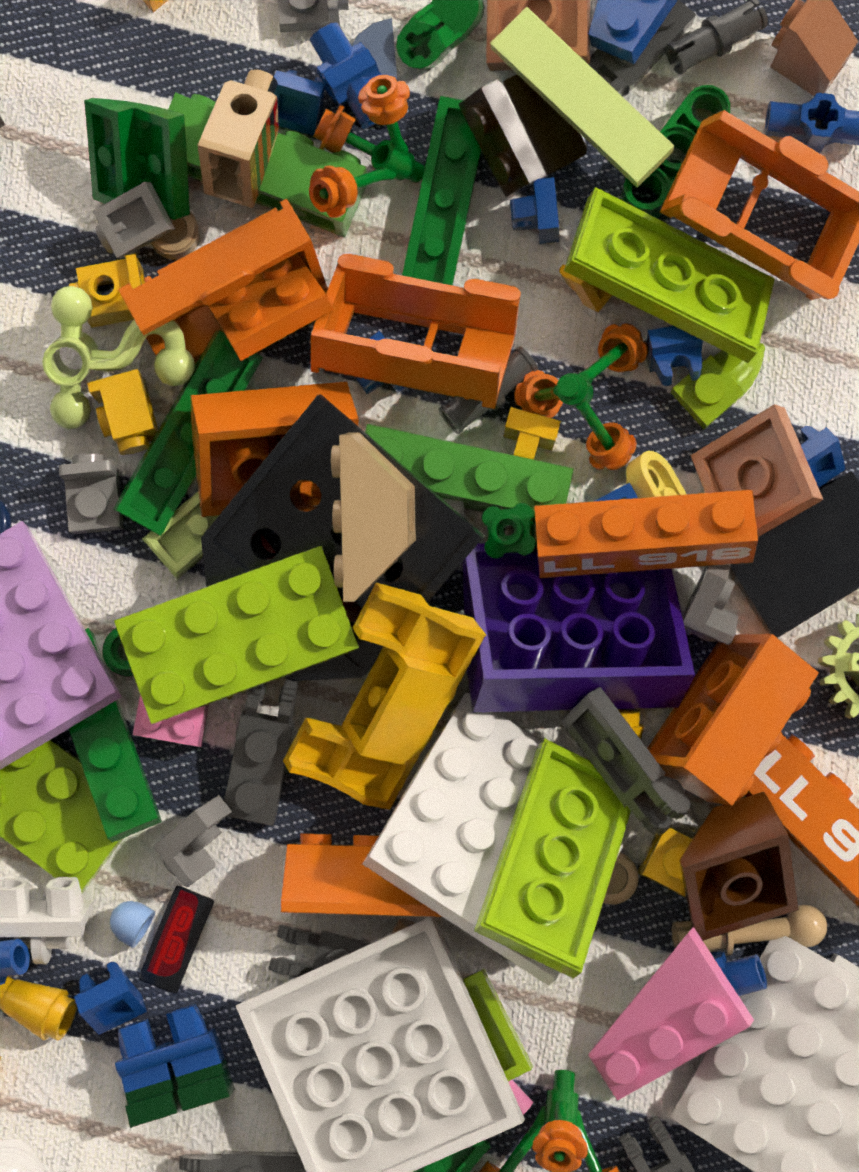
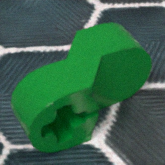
(423, 45)

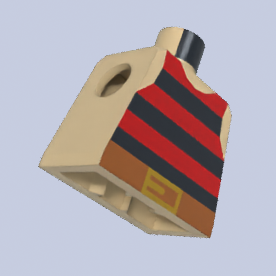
(240, 139)

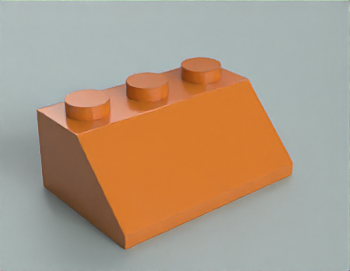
(242, 428)
(732, 716)
(335, 881)

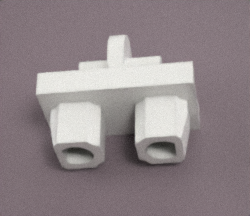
(46, 922)

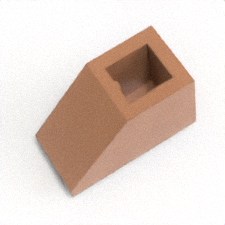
(813, 45)

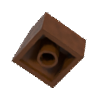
(738, 868)

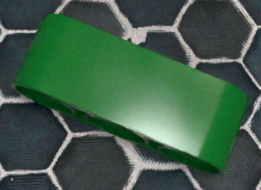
(680, 132)

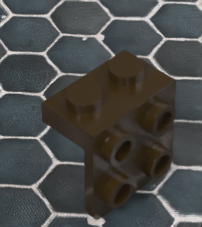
(520, 133)

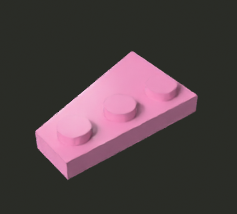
(671, 1020)

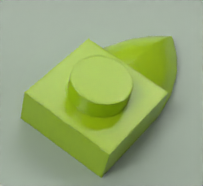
(720, 385)

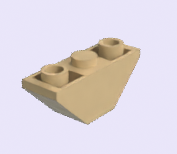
(372, 515)

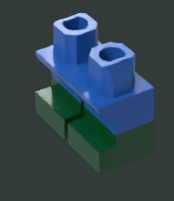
(172, 1074)

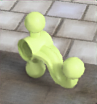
(72, 309)

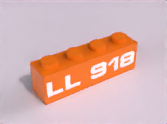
(646, 533)
(813, 812)

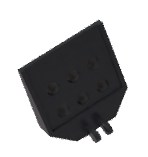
(274, 502)

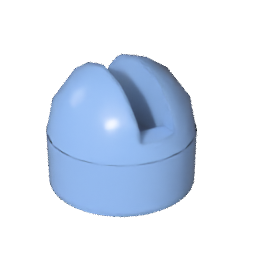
(131, 921)

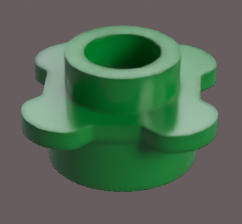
(521, 540)

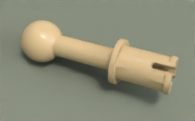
(804, 926)

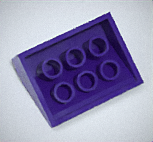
(571, 635)

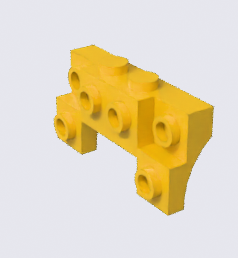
(398, 703)

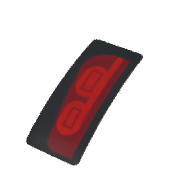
(176, 939)

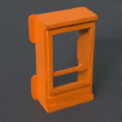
(707, 171)
(214, 273)
(479, 311)

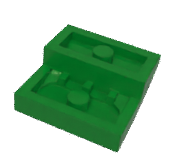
(134, 146)

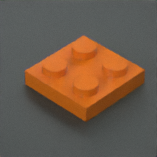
(271, 307)

